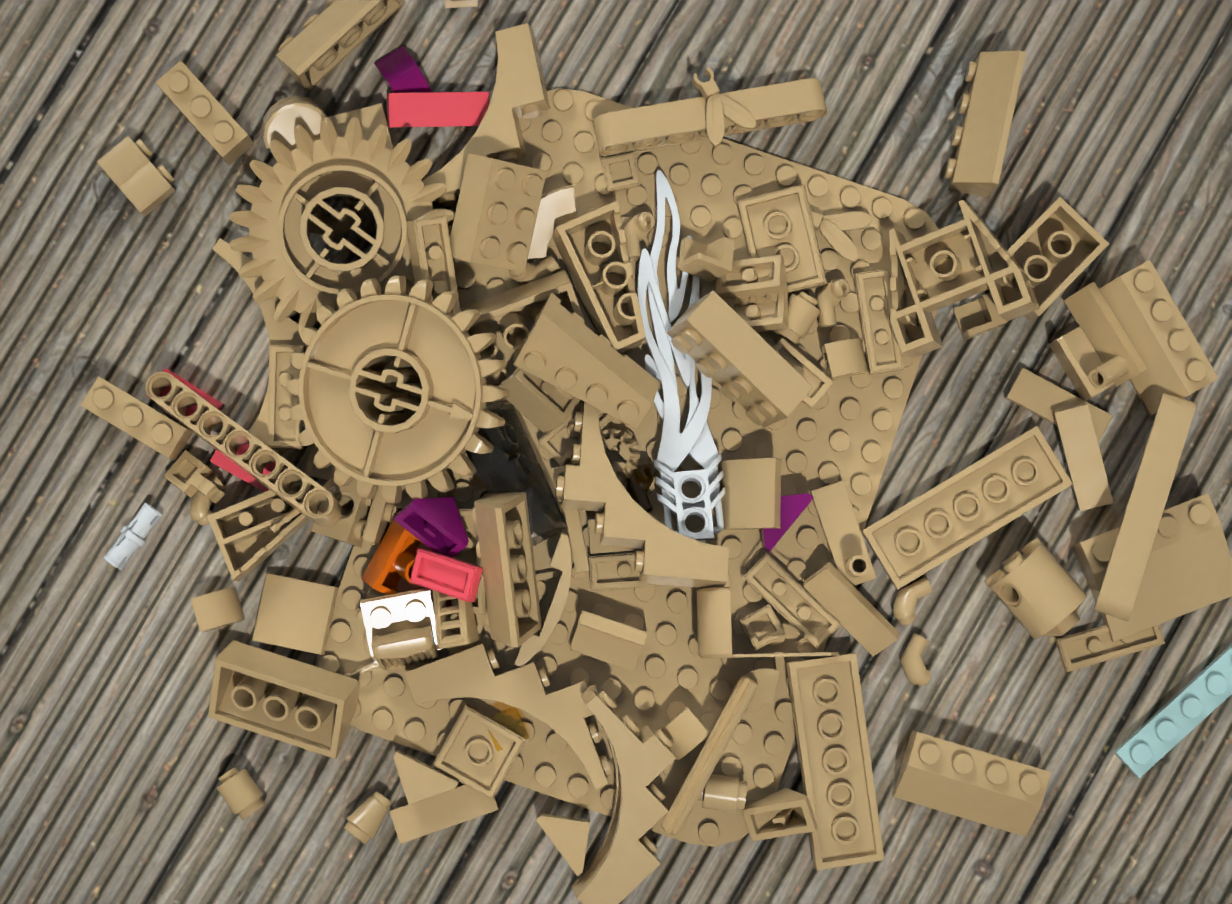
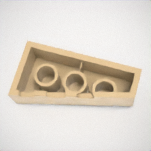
(585, 365)

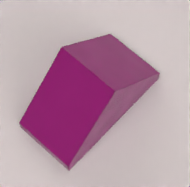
(402, 72)
(791, 508)
(435, 524)

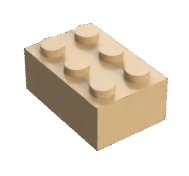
(496, 213)
(1056, 252)

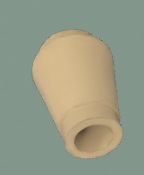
(367, 818)

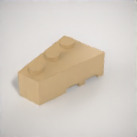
(245, 530)

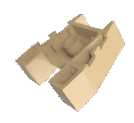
(948, 269)

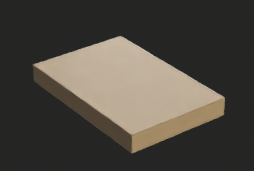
(784, 226)

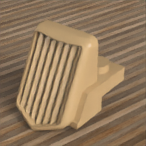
(401, 629)

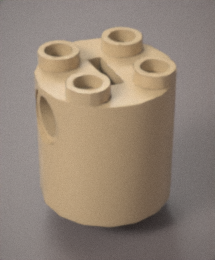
(1038, 591)

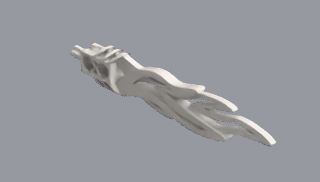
(696, 437)

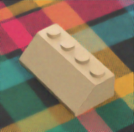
(332, 37)
(985, 122)
(1159, 336)
(507, 567)
(283, 698)
(971, 783)

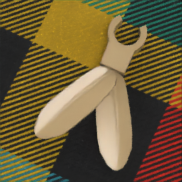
(720, 106)
(833, 227)

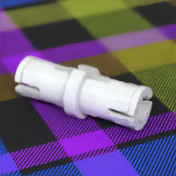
(133, 536)

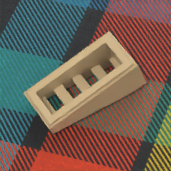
(444, 625)

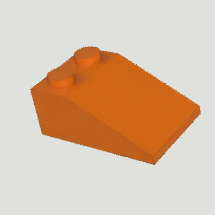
(394, 561)

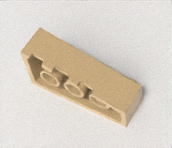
(602, 274)

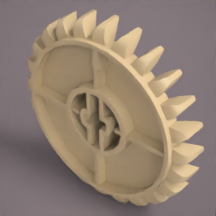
(300, 186)
(355, 416)

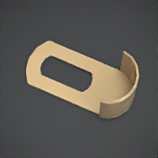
(280, 125)
(716, 627)

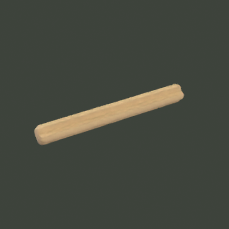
(709, 755)

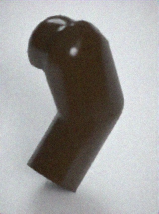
(639, 485)

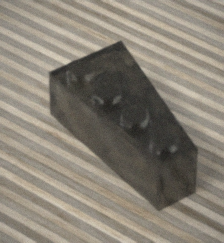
(515, 468)

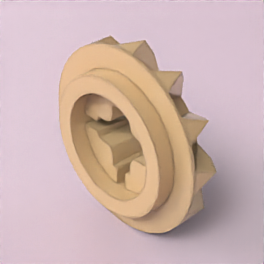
(628, 451)

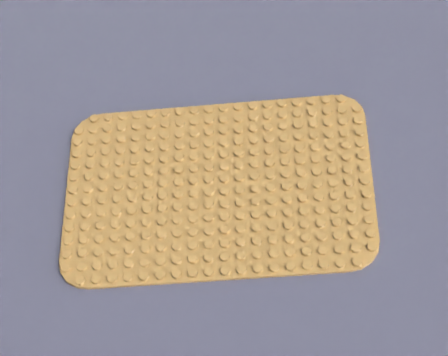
(837, 440)

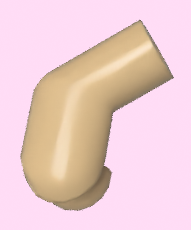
(635, 231)
(535, 272)
(828, 299)
(201, 504)
(907, 598)
(913, 663)

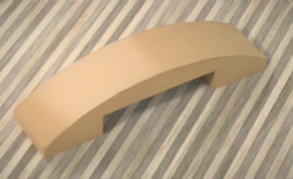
(562, 561)

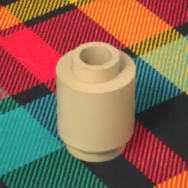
(800, 317)
(240, 792)
(724, 793)

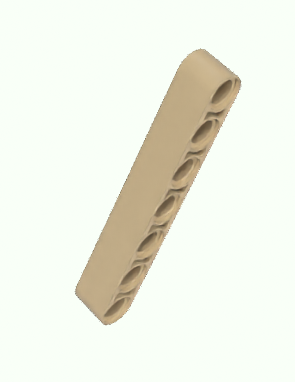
(686, 119)
(254, 459)
(1145, 507)

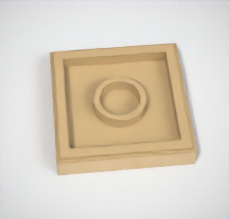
(472, 756)

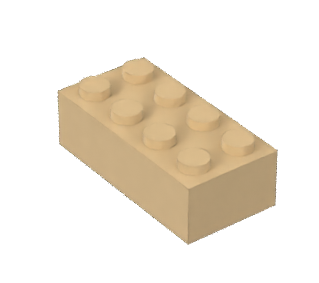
(739, 360)

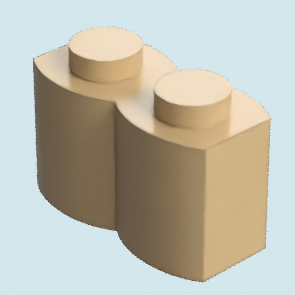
(136, 175)

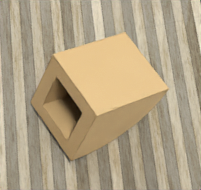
(844, 358)
(217, 609)
(767, 681)
(685, 733)

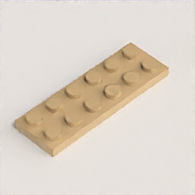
(966, 507)
(835, 760)

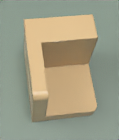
(705, 260)
(978, 317)

